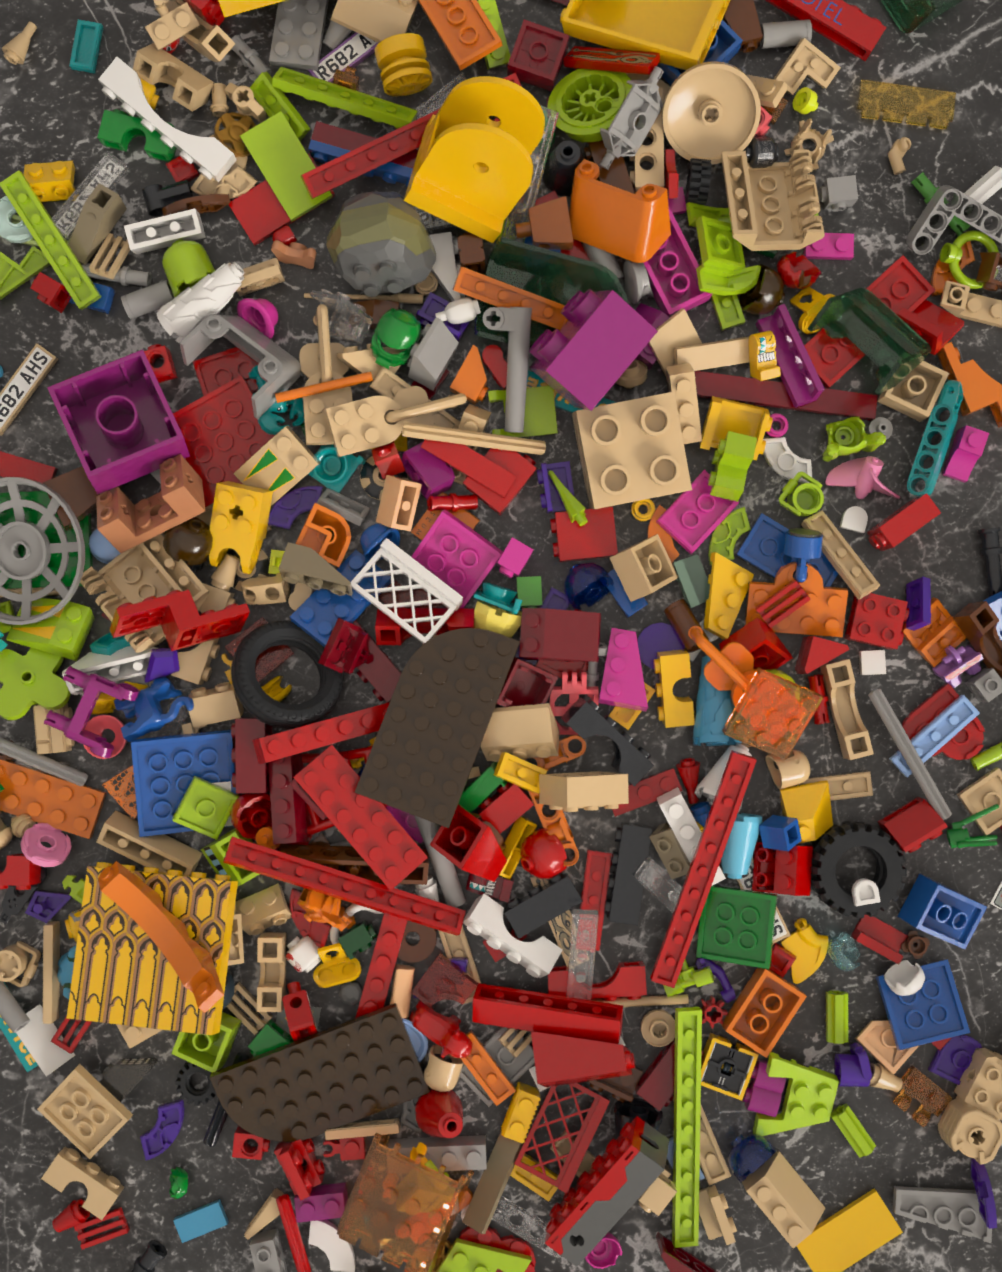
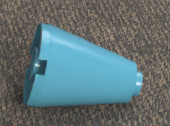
(741, 845)

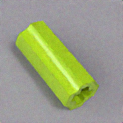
(837, 1017)
(853, 1130)

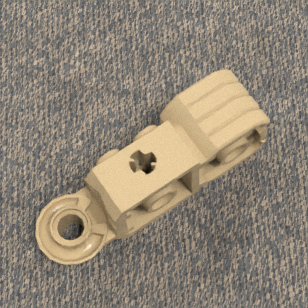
(974, 1117)

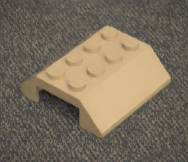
(772, 204)
(139, 575)

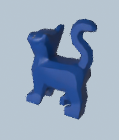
(148, 708)

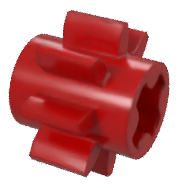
(717, 1015)

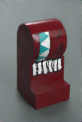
(499, 889)

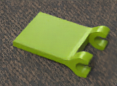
(539, 412)

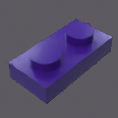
(919, 603)

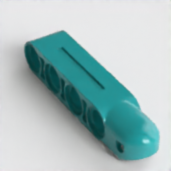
(946, 401)

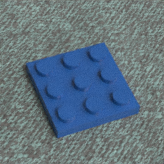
(929, 1013)

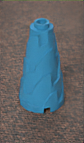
(712, 713)

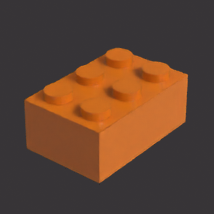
(763, 1010)

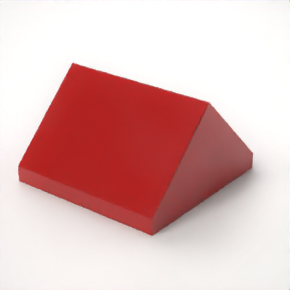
(816, 652)

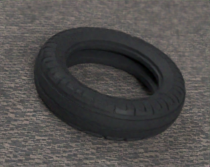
(263, 706)

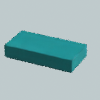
(86, 46)

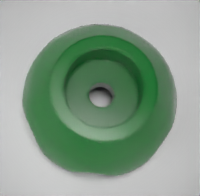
(179, 1183)

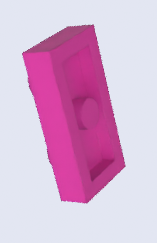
(832, 247)

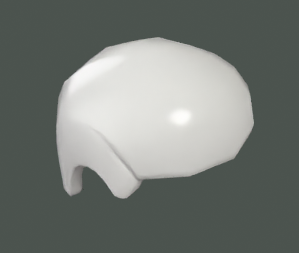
(905, 978)

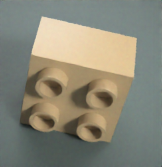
(631, 450)

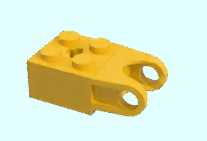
(239, 531)

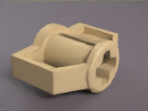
(245, 102)

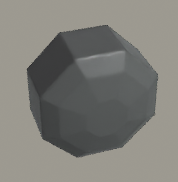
(350, 992)

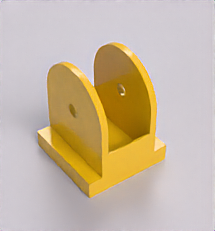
(473, 166)

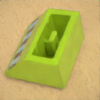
(215, 855)

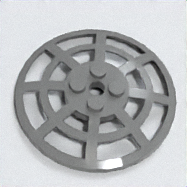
(37, 551)

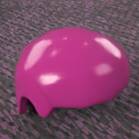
(605, 1252)

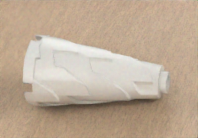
(201, 300)

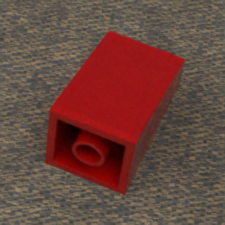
(576, 1060)

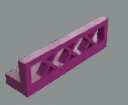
(792, 357)

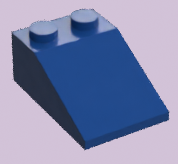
(941, 911)

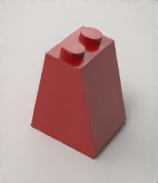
(470, 845)

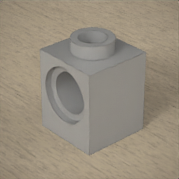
(985, 685)

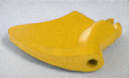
(807, 947)

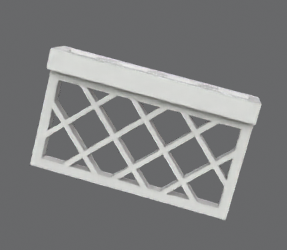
(424, 580)

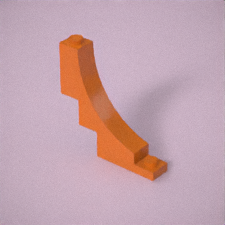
(977, 385)
(145, 907)

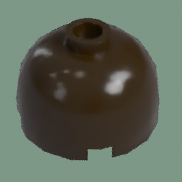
(765, 295)
(189, 541)

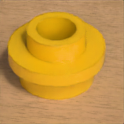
(650, 510)

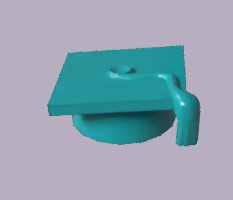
(334, 470)
(499, 597)

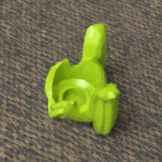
(854, 441)

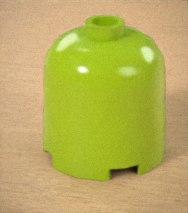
(186, 265)

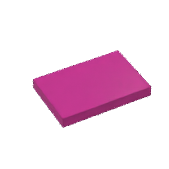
(695, 514)

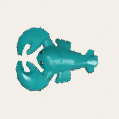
(268, 420)

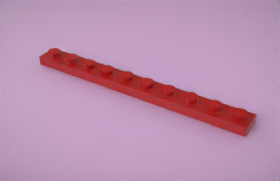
(370, 155)
(703, 868)
(343, 886)

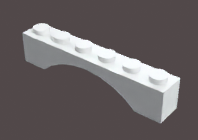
(207, 152)

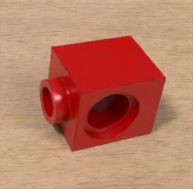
(167, 370)
(242, 1149)

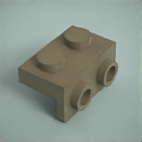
(670, 851)

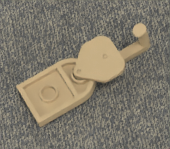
(321, 365)
(380, 419)

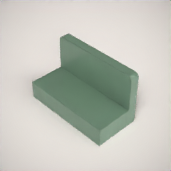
(692, 580)

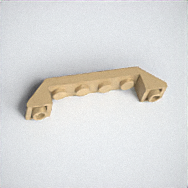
(971, 306)

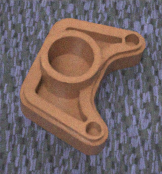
(294, 254)

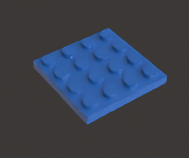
(165, 770)

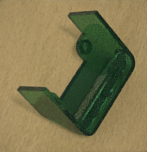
(875, 332)

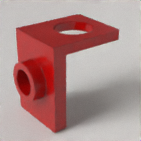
(388, 460)

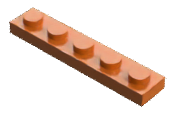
(506, 295)

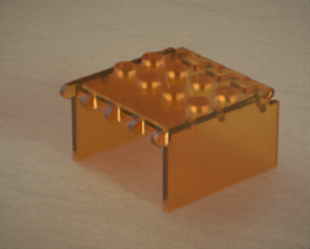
(401, 1208)

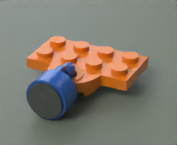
(827, 608)

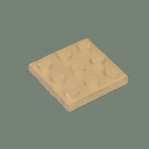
(85, 1111)

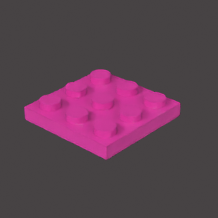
(457, 555)

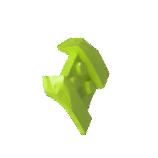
(722, 256)

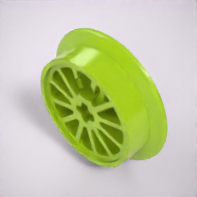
(595, 107)

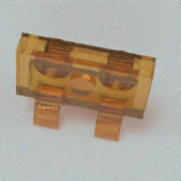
(925, 1091)

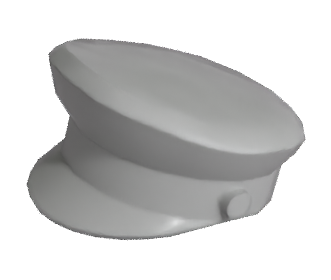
(636, 281)

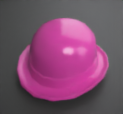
(259, 314)

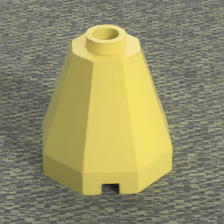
(496, 619)

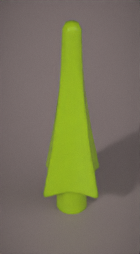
(573, 506)

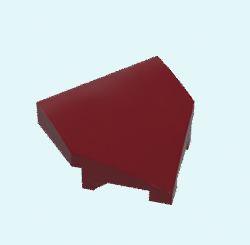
(346, 648)

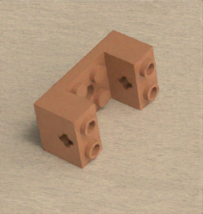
(131, 524)

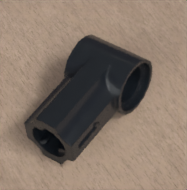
(159, 196)

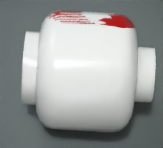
(303, 954)

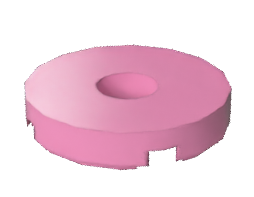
(42, 855)

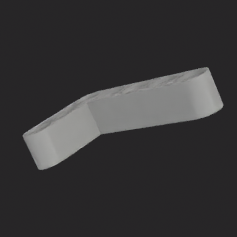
(946, 213)

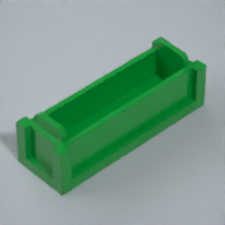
(481, 788)

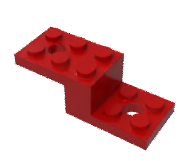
(178, 619)

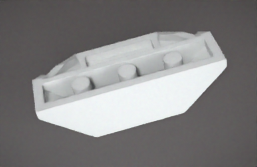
(119, 667)

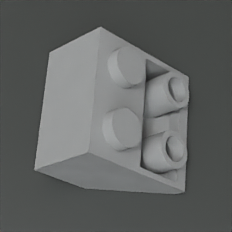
(432, 354)

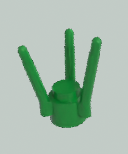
(960, 837)

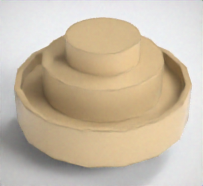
(633, 375)
(658, 1028)

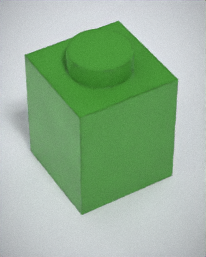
(529, 591)

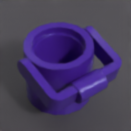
(853, 1068)

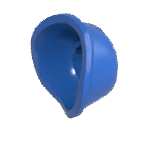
(374, 536)

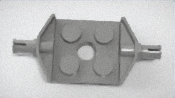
(643, 102)

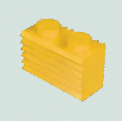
(520, 1112)

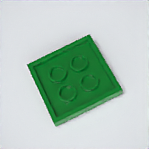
(737, 927)

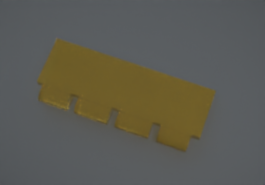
(903, 100)

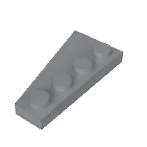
(942, 1207)

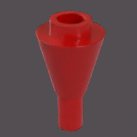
(689, 774)

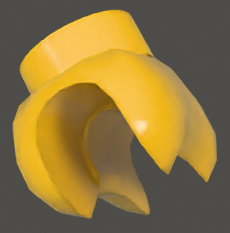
(274, 690)

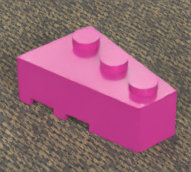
(623, 674)

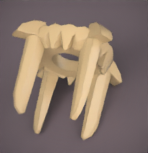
(819, 140)

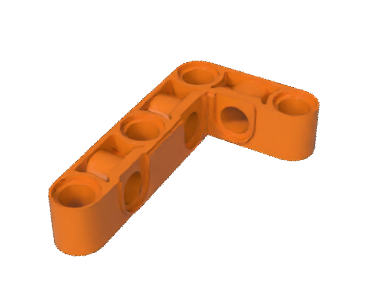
(557, 822)

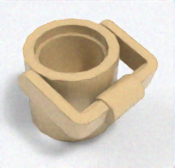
(16, 960)

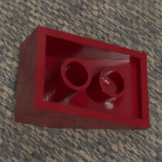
(559, 635)
(678, 1258)

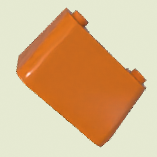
(617, 219)

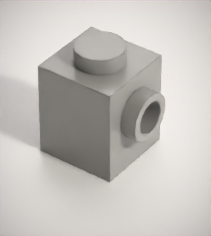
(839, 193)

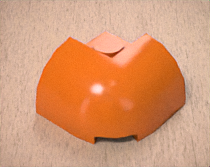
(326, 534)

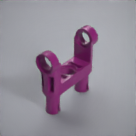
(92, 687)

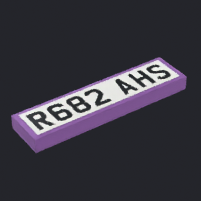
(349, 53)

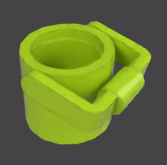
(804, 498)

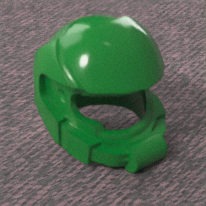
(398, 331)

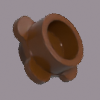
(920, 949)

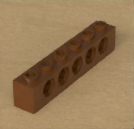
(349, 861)

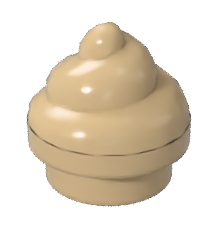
(20, 824)

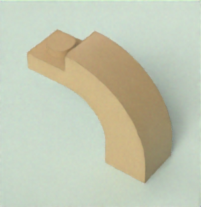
(206, 39)

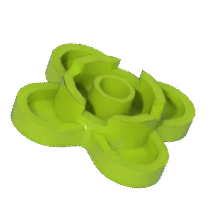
(42, 689)

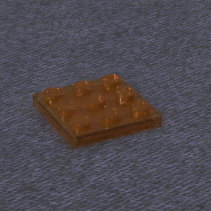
(772, 714)

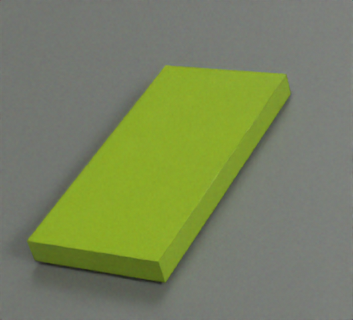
(282, 163)

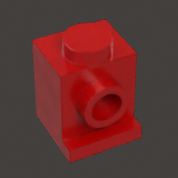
(51, 292)

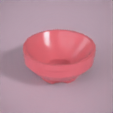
(103, 722)

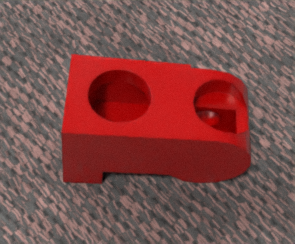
(495, 364)

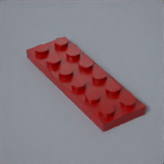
(897, 288)
(360, 819)

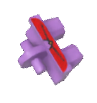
(956, 663)

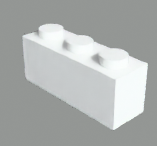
(164, 231)

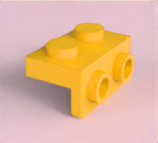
(51, 180)

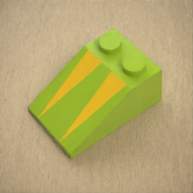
(59, 634)

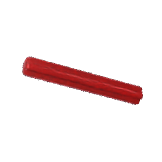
(293, 1234)

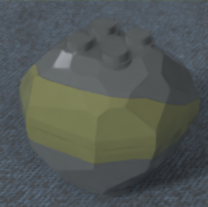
(380, 243)

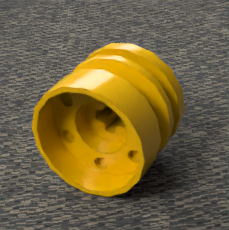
(403, 64)

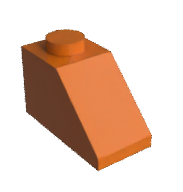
(471, 378)

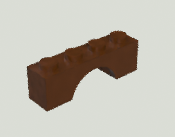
(979, 626)

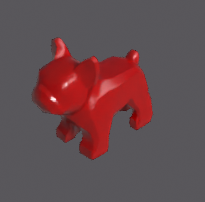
(442, 1031)

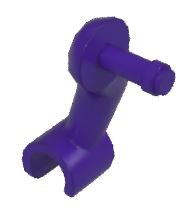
(728, 993)

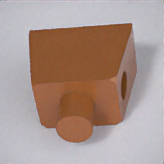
(548, 225)

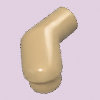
(896, 154)

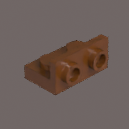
(620, 1087)

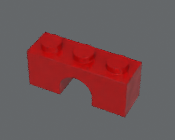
(20, 873)

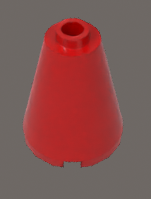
(440, 1114)

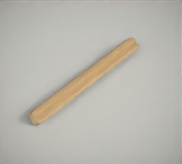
(473, 438)

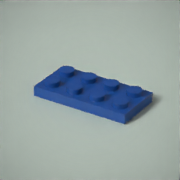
(765, 550)
(323, 608)

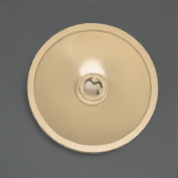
(711, 111)

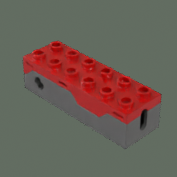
(606, 1190)

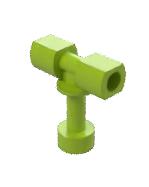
(688, 977)

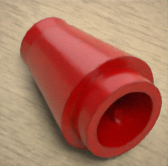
(71, 1216)

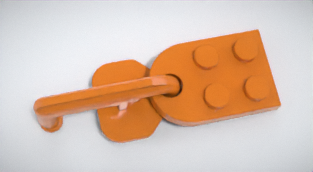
(728, 668)

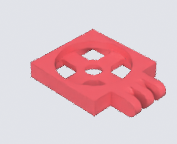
(572, 688)

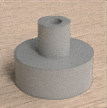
(878, 423)

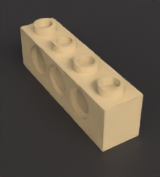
(653, 153)

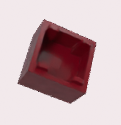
(538, 55)
(526, 685)

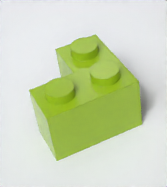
(731, 465)

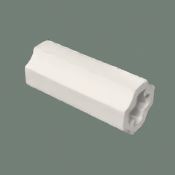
(985, 187)

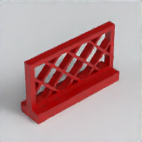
(580, 1145)

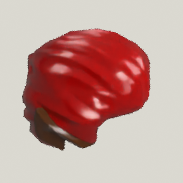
(797, 271)

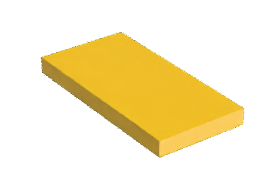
(849, 1234)

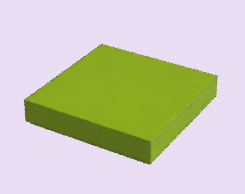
(205, 807)

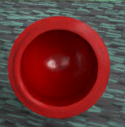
(284, 235)

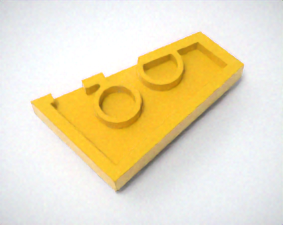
(726, 594)

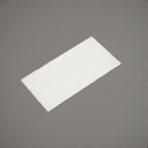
(37, 1040)

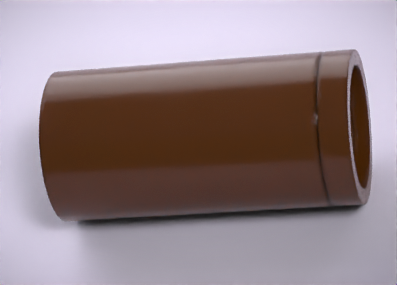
(682, 620)

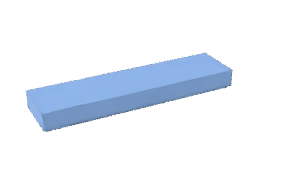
(938, 732)

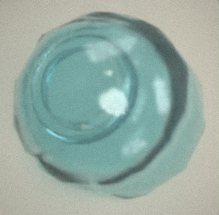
(843, 952)

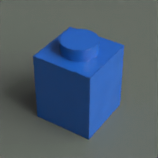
(780, 833)

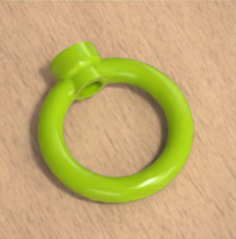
(952, 254)

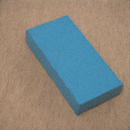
(200, 1221)

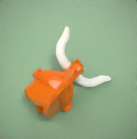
(328, 910)

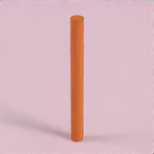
(323, 387)

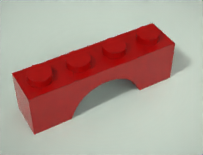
(391, 633)
(626, 981)

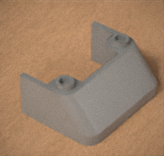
(275, 364)

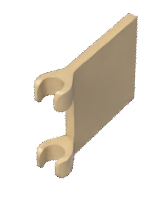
(673, 333)

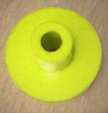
(805, 101)

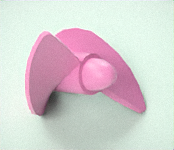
(862, 475)

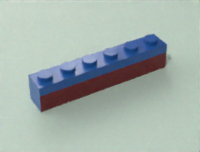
(332, 142)

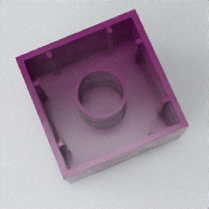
(591, 347)
(118, 421)

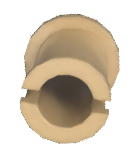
(219, 102)

